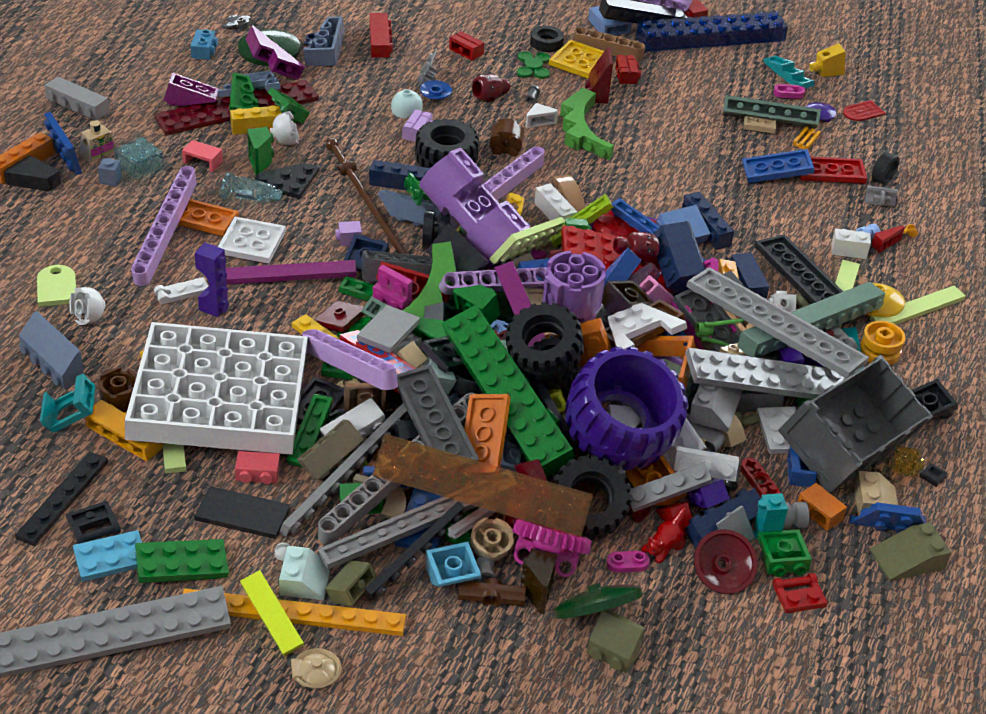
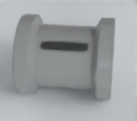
(486, 568)

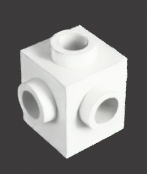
(788, 300)

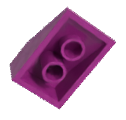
(187, 91)

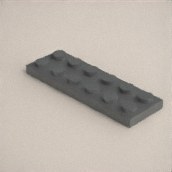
(433, 412)

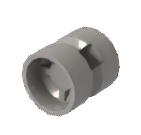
(797, 516)

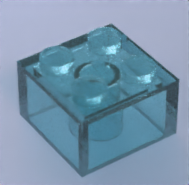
(139, 158)

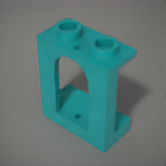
(81, 398)

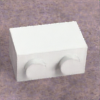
(851, 243)

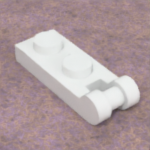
(180, 290)

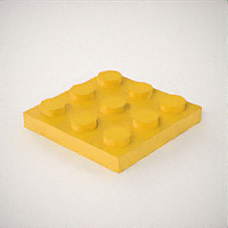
(576, 58)

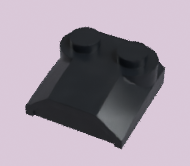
(936, 399)

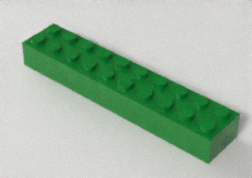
(497, 373)

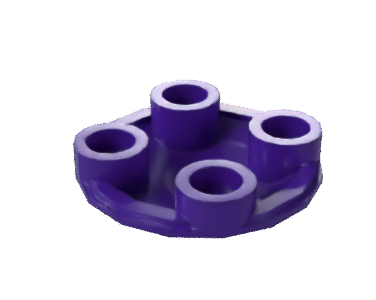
(827, 111)

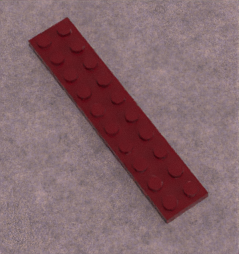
(217, 112)

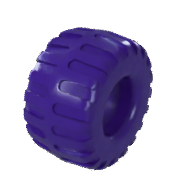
(640, 383)

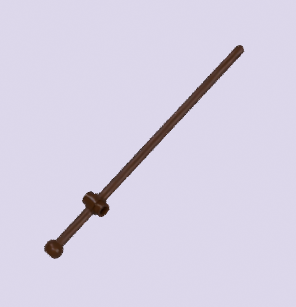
(348, 168)

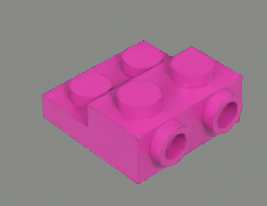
(393, 288)

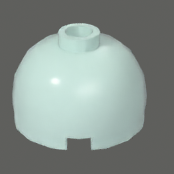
(405, 103)

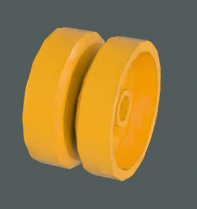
(882, 339)

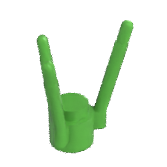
(705, 329)

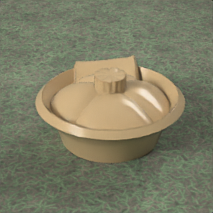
(315, 668)

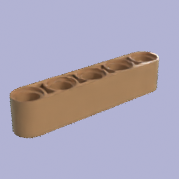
(601, 41)

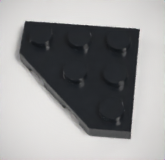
(290, 179)

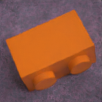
(823, 506)

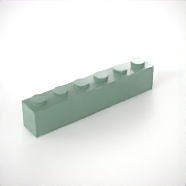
(770, 110)

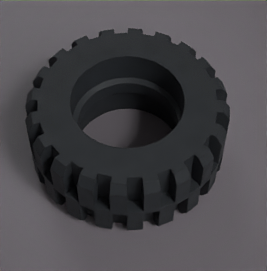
(440, 137)
(540, 320)
(609, 481)

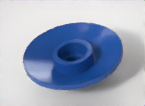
(436, 89)

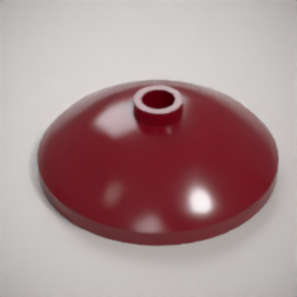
(735, 553)

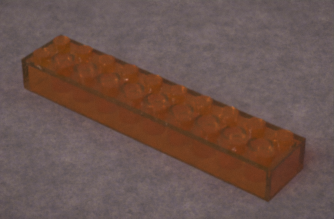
(483, 485)

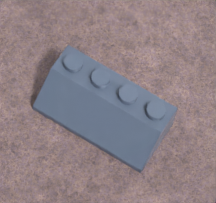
(51, 351)

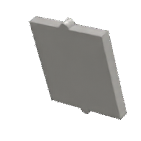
(738, 522)

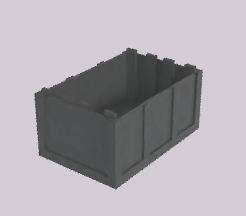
(854, 424)

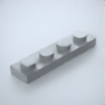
(670, 486)

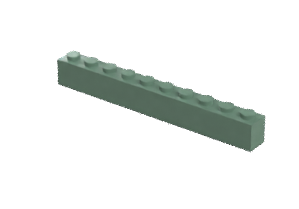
(822, 314)

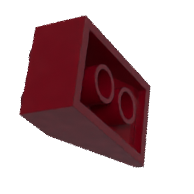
(600, 77)

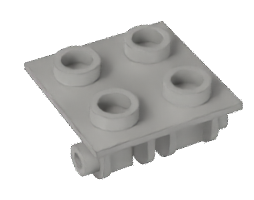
(427, 72)

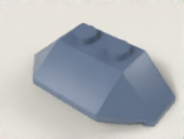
(405, 208)

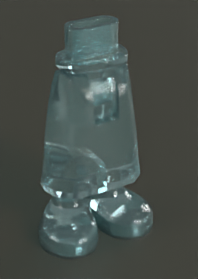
(248, 189)

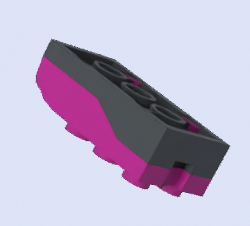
(700, 309)

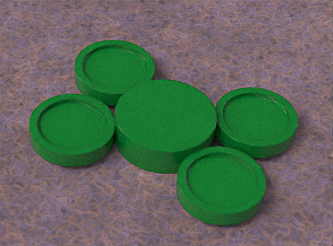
(533, 64)

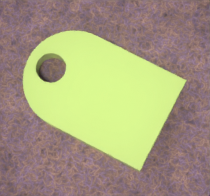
(55, 288)

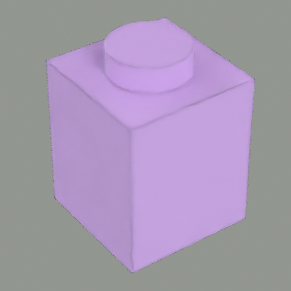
(347, 231)

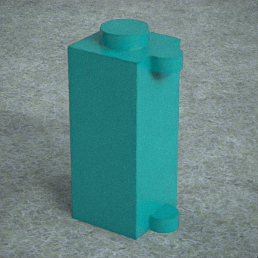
(770, 514)

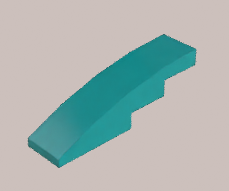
(787, 70)

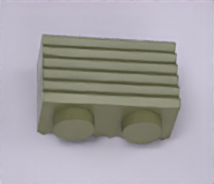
(350, 583)

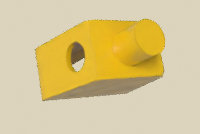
(830, 61)

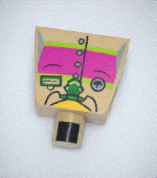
(96, 142)

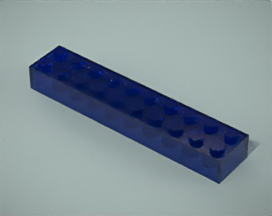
(711, 31)

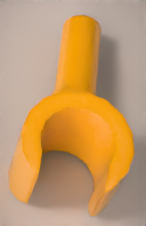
(911, 230)

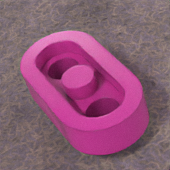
(789, 91)
(628, 561)

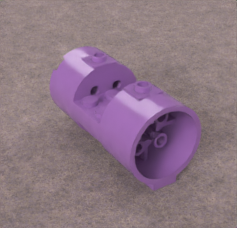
(458, 189)
(575, 283)

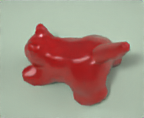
(667, 536)

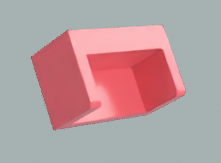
(204, 152)

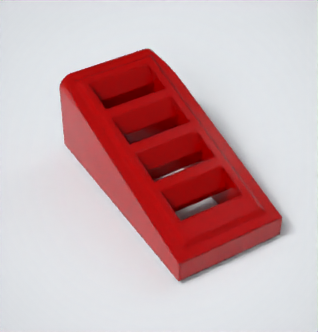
(887, 238)

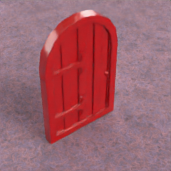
(863, 111)

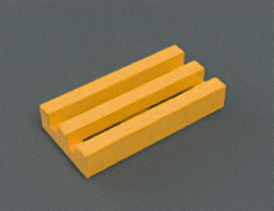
(810, 132)

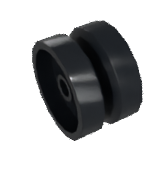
(431, 228)

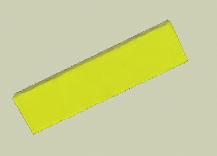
(272, 613)

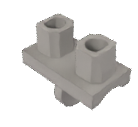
(881, 196)

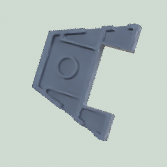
(260, 80)

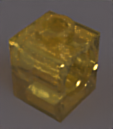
(907, 461)

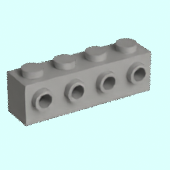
(77, 98)

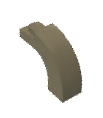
(393, 504)

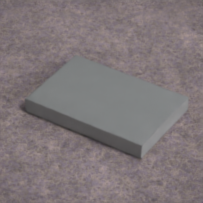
(388, 328)

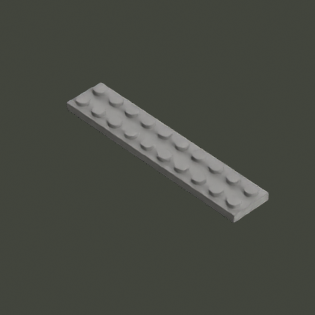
(778, 322)
(759, 374)
(113, 631)

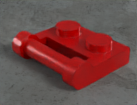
(800, 599)

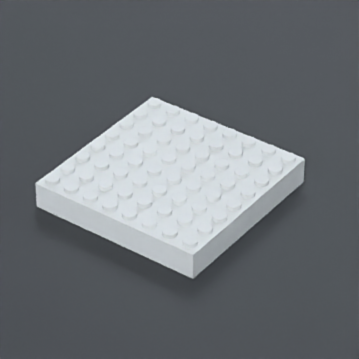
(218, 388)

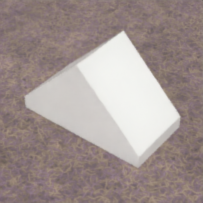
(541, 115)

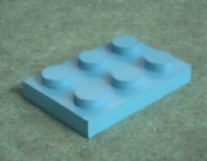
(106, 555)

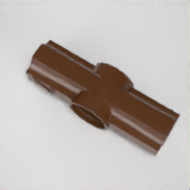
(492, 592)

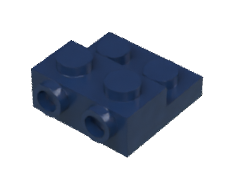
(364, 243)

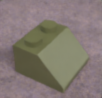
(616, 640)

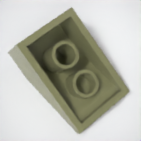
(912, 552)

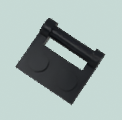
(92, 517)

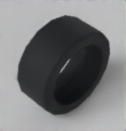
(885, 168)
(465, 383)

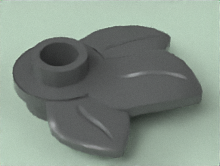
(237, 21)

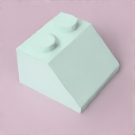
(303, 574)

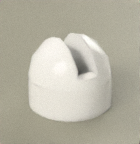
(280, 550)

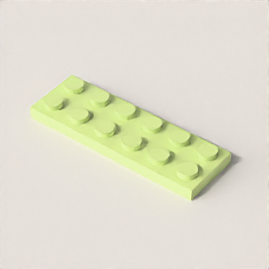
(527, 240)

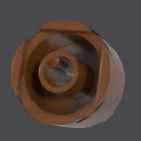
(506, 137)
(117, 387)

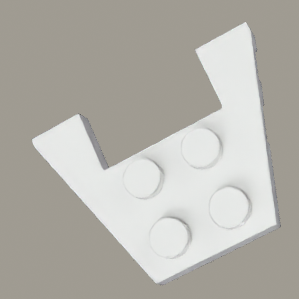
(639, 320)

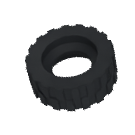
(547, 32)

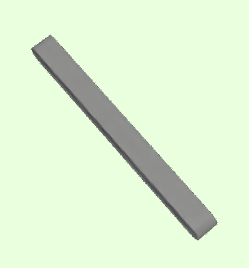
(364, 496)

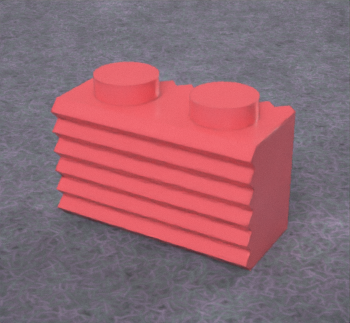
(257, 467)

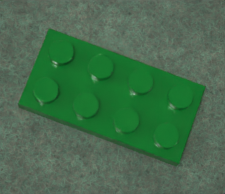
(181, 560)

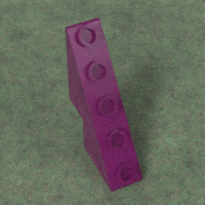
(277, 58)

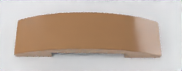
(569, 190)

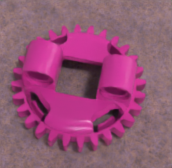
(551, 541)

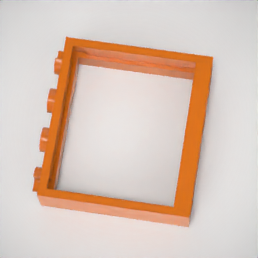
(670, 347)

